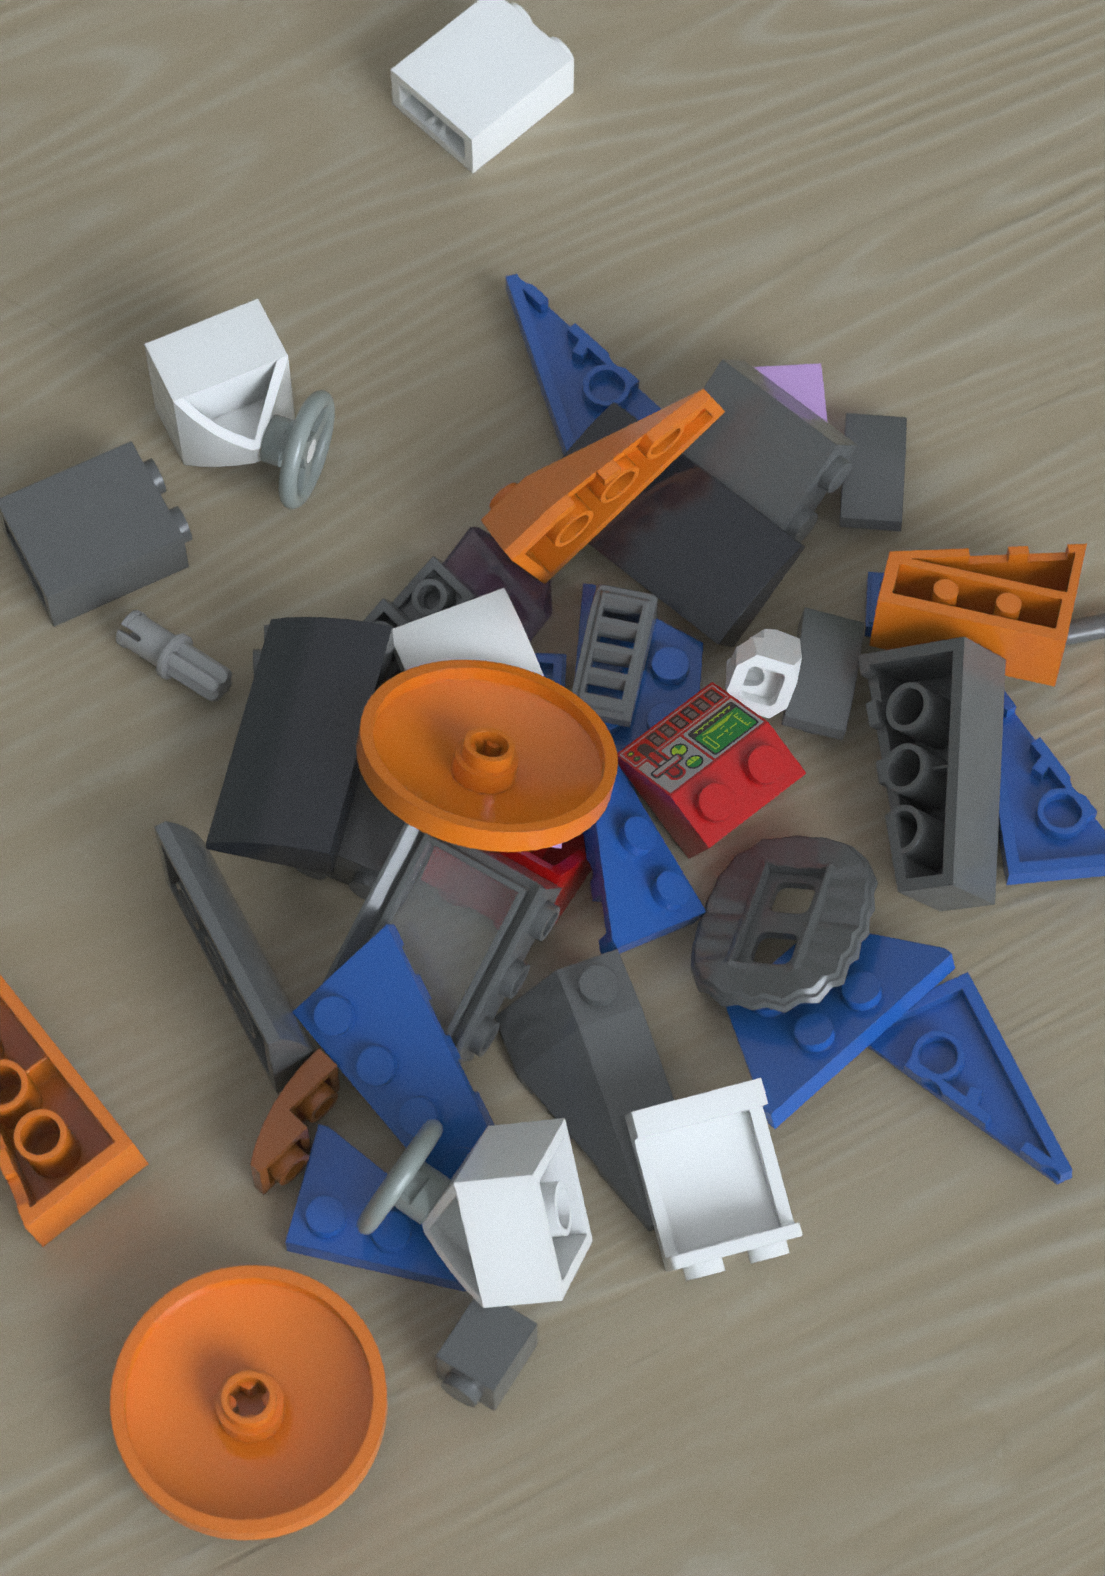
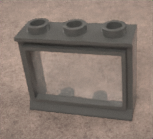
(463, 928)

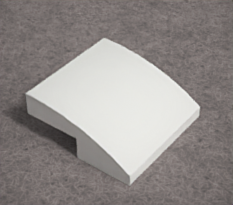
(472, 630)

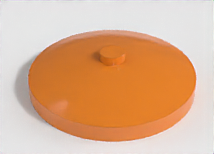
(486, 755)
(249, 1402)

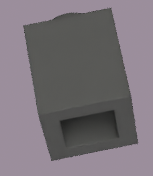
(485, 1354)

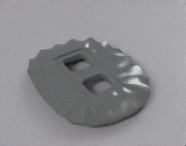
(742, 916)

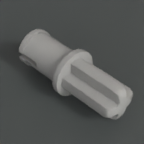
(174, 656)

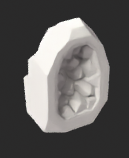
(765, 671)

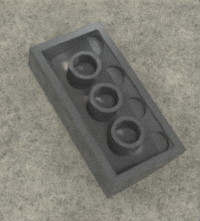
(233, 953)

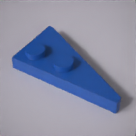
(571, 367)
(1043, 821)
(636, 875)
(962, 1059)
(329, 1203)

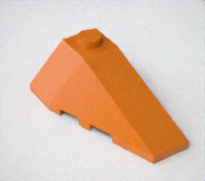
(570, 501)

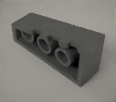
(941, 765)

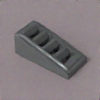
(624, 617)

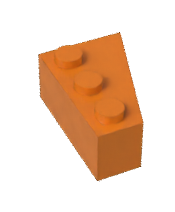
(1003, 602)

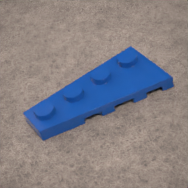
(393, 1050)

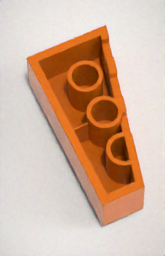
(55, 1134)

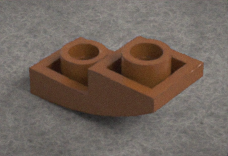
(284, 1137)

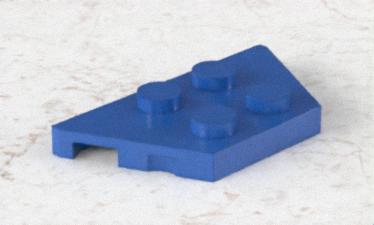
(668, 678)
(815, 1041)

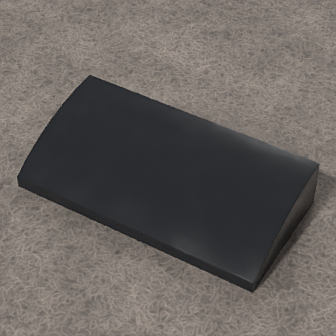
(695, 543)
(298, 740)

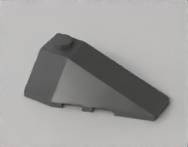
(590, 1060)

